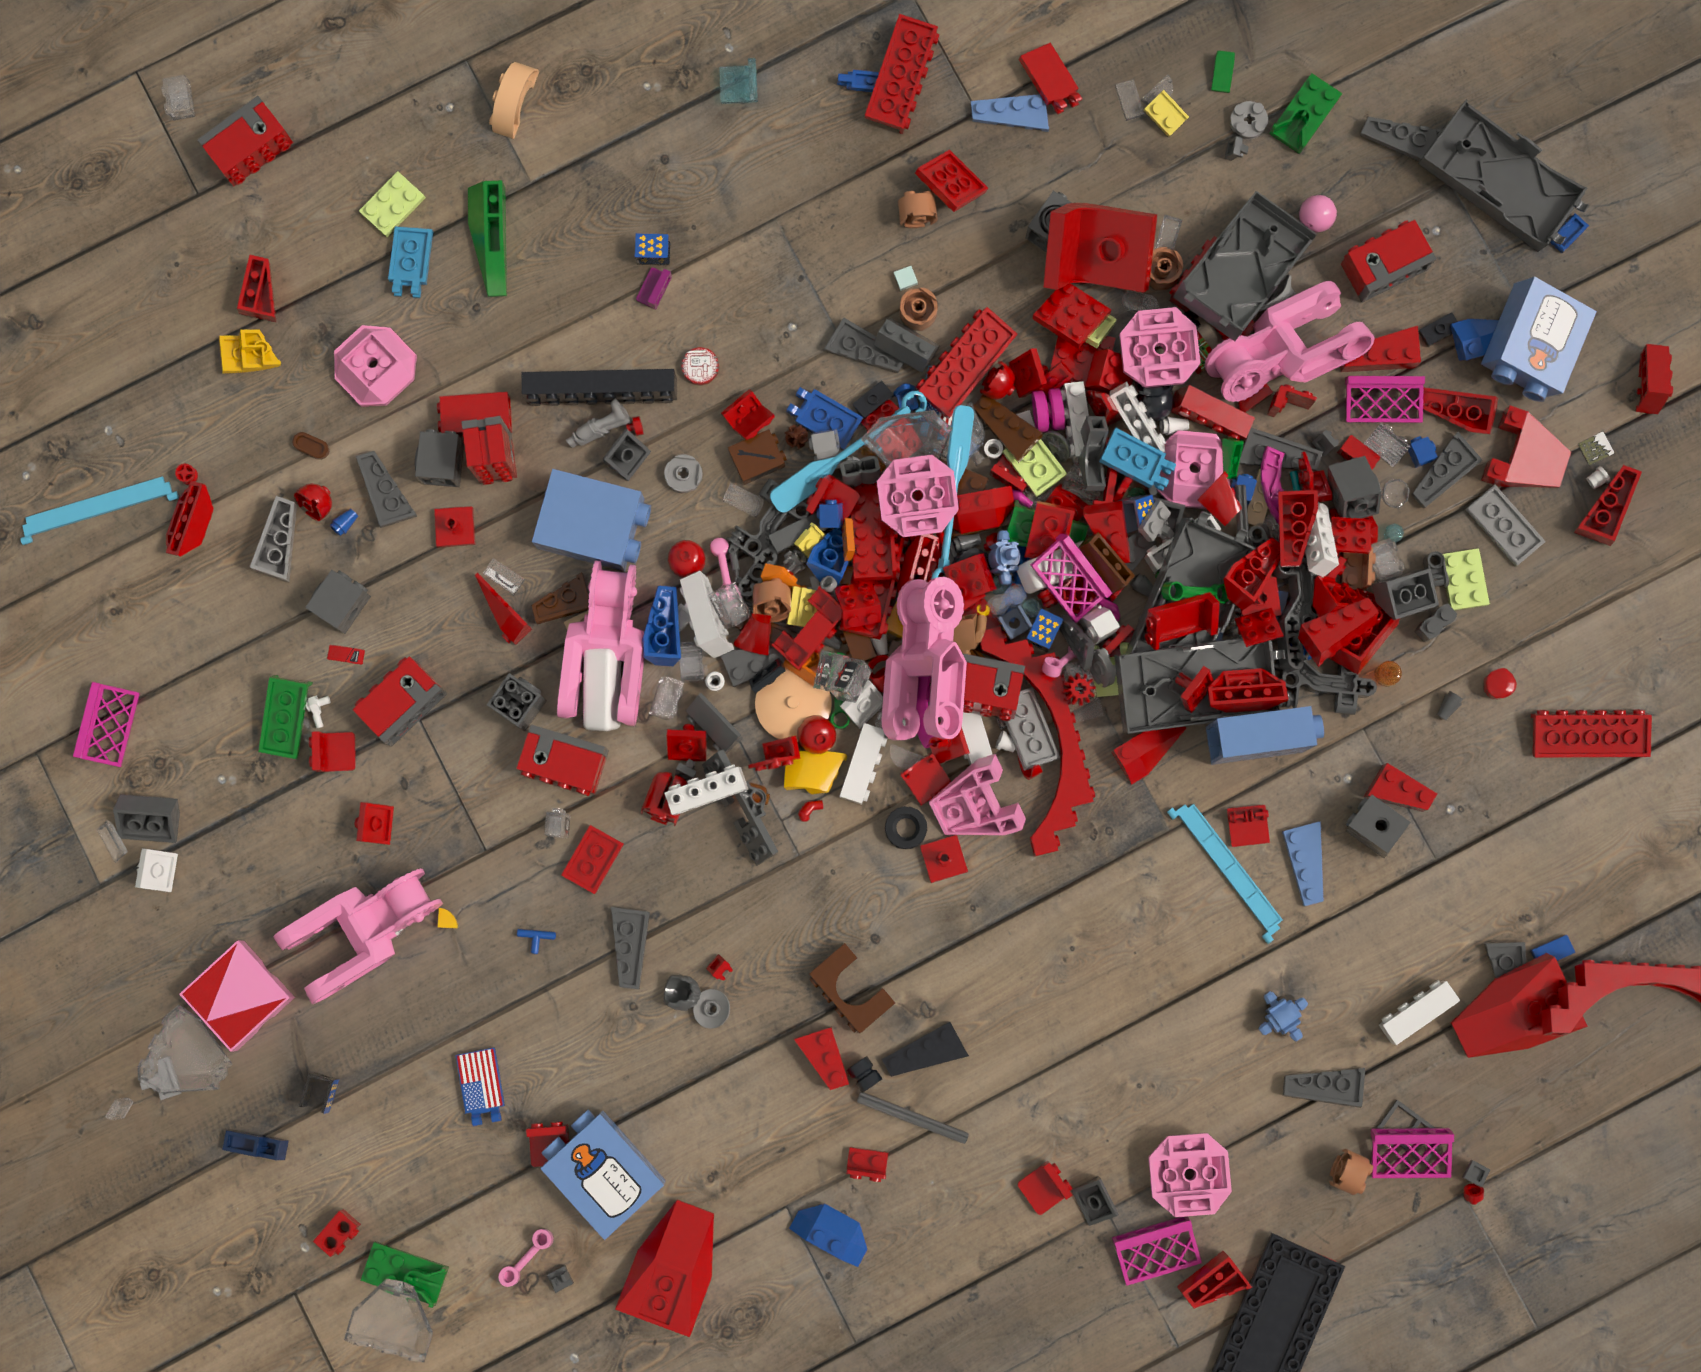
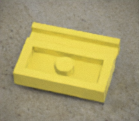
(1166, 113)
(809, 539)
(801, 609)

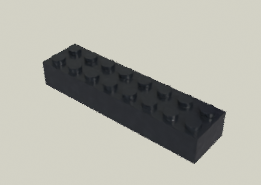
(599, 386)

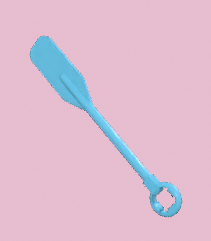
(956, 460)
(803, 482)

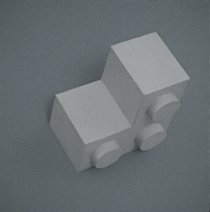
(825, 444)

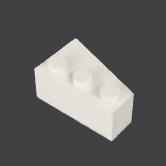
(1099, 624)

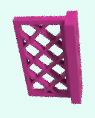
(1388, 382)
(1079, 564)
(89, 724)
(1416, 1137)
(1156, 1233)

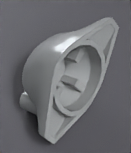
(1281, 293)

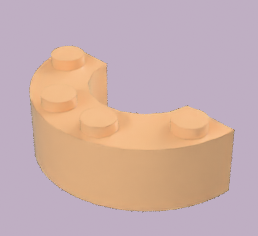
(510, 97)

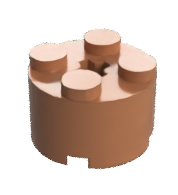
(917, 209)
(1166, 259)
(914, 299)
(772, 599)
(1350, 1172)

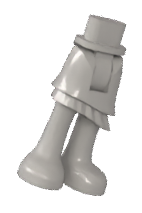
(599, 427)

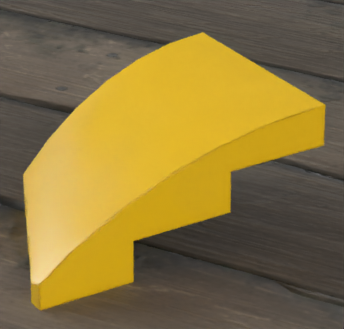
(246, 352)
(813, 771)

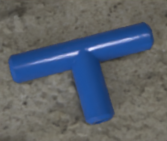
(536, 936)

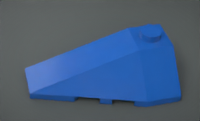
(1472, 337)

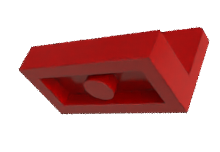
(1354, 448)

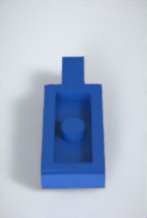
(858, 80)

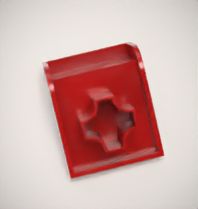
(1100, 247)

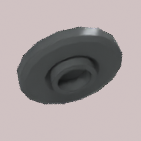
(1057, 445)

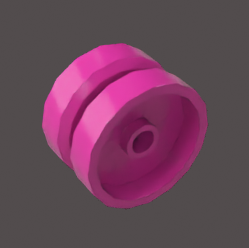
(1049, 409)

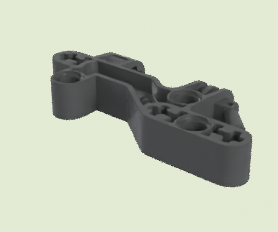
(769, 524)
(1295, 613)
(1342, 685)

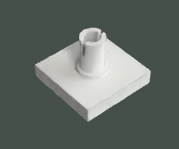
(866, 707)
(156, 870)

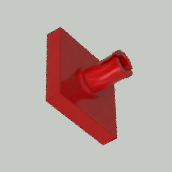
(1028, 372)
(454, 526)
(1267, 599)
(1195, 689)
(686, 744)
(949, 749)
(374, 823)
(944, 859)

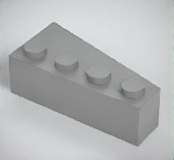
(276, 543)

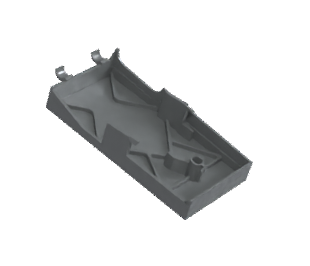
(1503, 177)
(1244, 266)
(1153, 699)

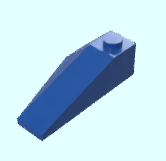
(828, 557)
(662, 633)

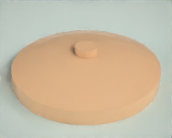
(788, 702)

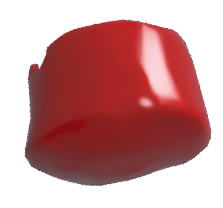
(1499, 684)

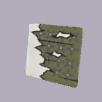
(1596, 448)

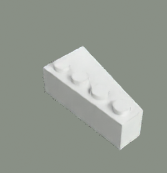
(704, 620)

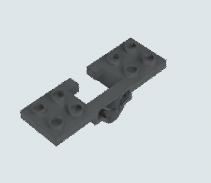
(753, 832)

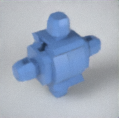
(1004, 557)
(1283, 1016)

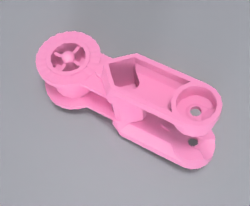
(1279, 351)
(605, 628)
(927, 649)
(368, 924)

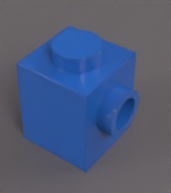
(1422, 451)
(1248, 481)
(830, 514)

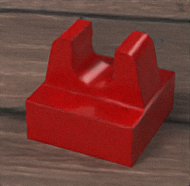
(718, 967)

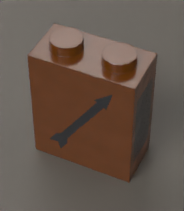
(757, 456)

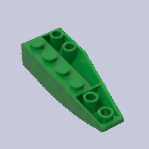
(488, 233)

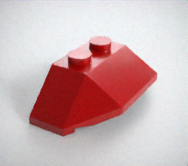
(983, 509)
(189, 520)
(920, 560)
(1246, 691)

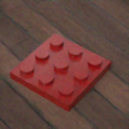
(951, 180)
(1071, 314)
(1080, 359)

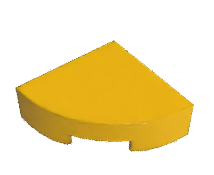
(446, 919)

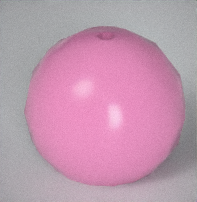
(1318, 213)

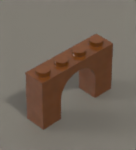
(859, 1015)

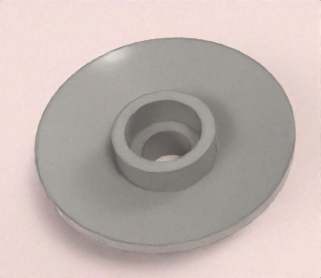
(703, 1009)

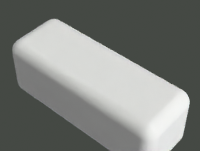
(1031, 581)
(601, 690)

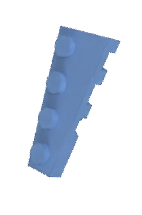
(1012, 111)
(1306, 860)

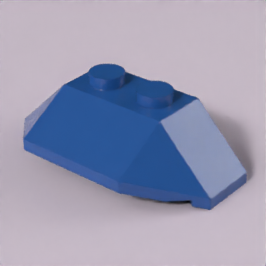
(831, 1232)

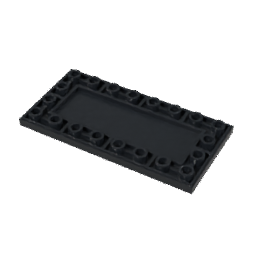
(1280, 1310)

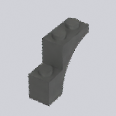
(1094, 437)

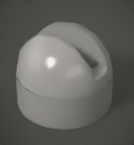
(828, 584)

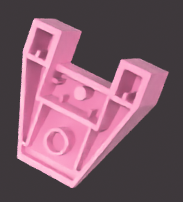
(970, 804)

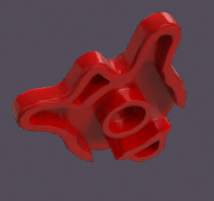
(1122, 489)

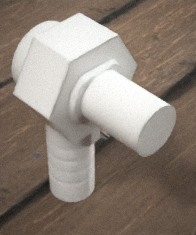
(314, 704)

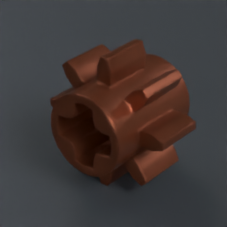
(796, 436)

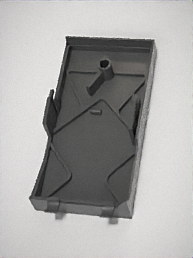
(1199, 559)

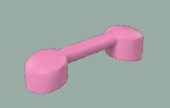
(719, 548)
(1053, 666)
(511, 1275)

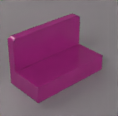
(654, 287)

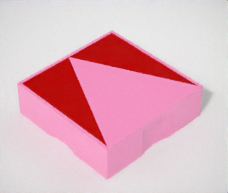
(236, 995)

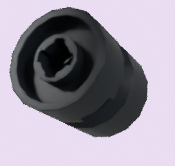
(864, 1074)

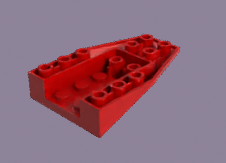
(1510, 1008)
(672, 1270)

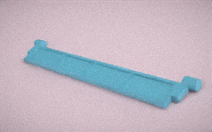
(96, 506)
(1230, 868)

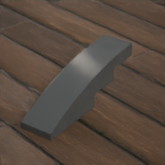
(787, 536)

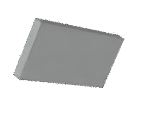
(1505, 525)
(1031, 732)

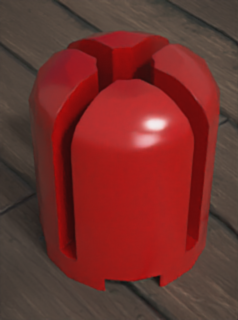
(656, 797)

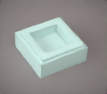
(905, 278)

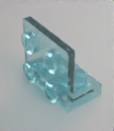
(739, 83)

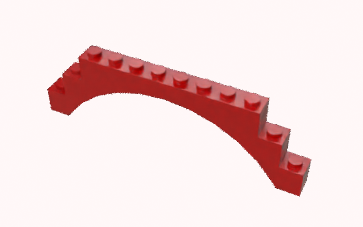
(1073, 782)
(1603, 978)

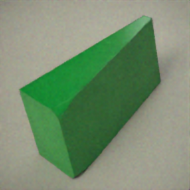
(1223, 71)
(1232, 452)

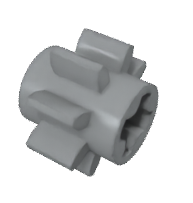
(795, 561)

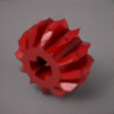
(1074, 682)

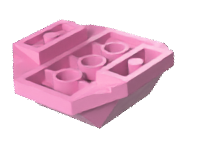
(1165, 329)
(378, 384)
(1189, 449)
(920, 516)
(1211, 1178)

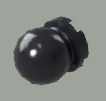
(1157, 400)

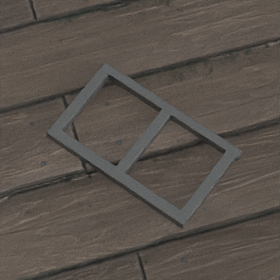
(1419, 1120)

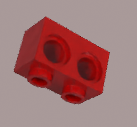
(334, 1230)

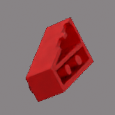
(257, 290)

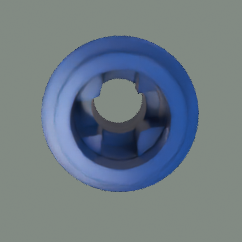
(343, 522)

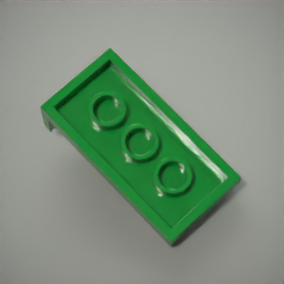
(1305, 113)
(1021, 523)
(283, 717)
(394, 1264)

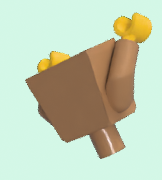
(970, 630)

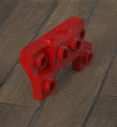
(814, 633)

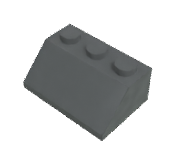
(905, 344)
(1406, 593)
(714, 723)
(147, 818)

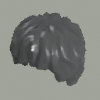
(681, 992)

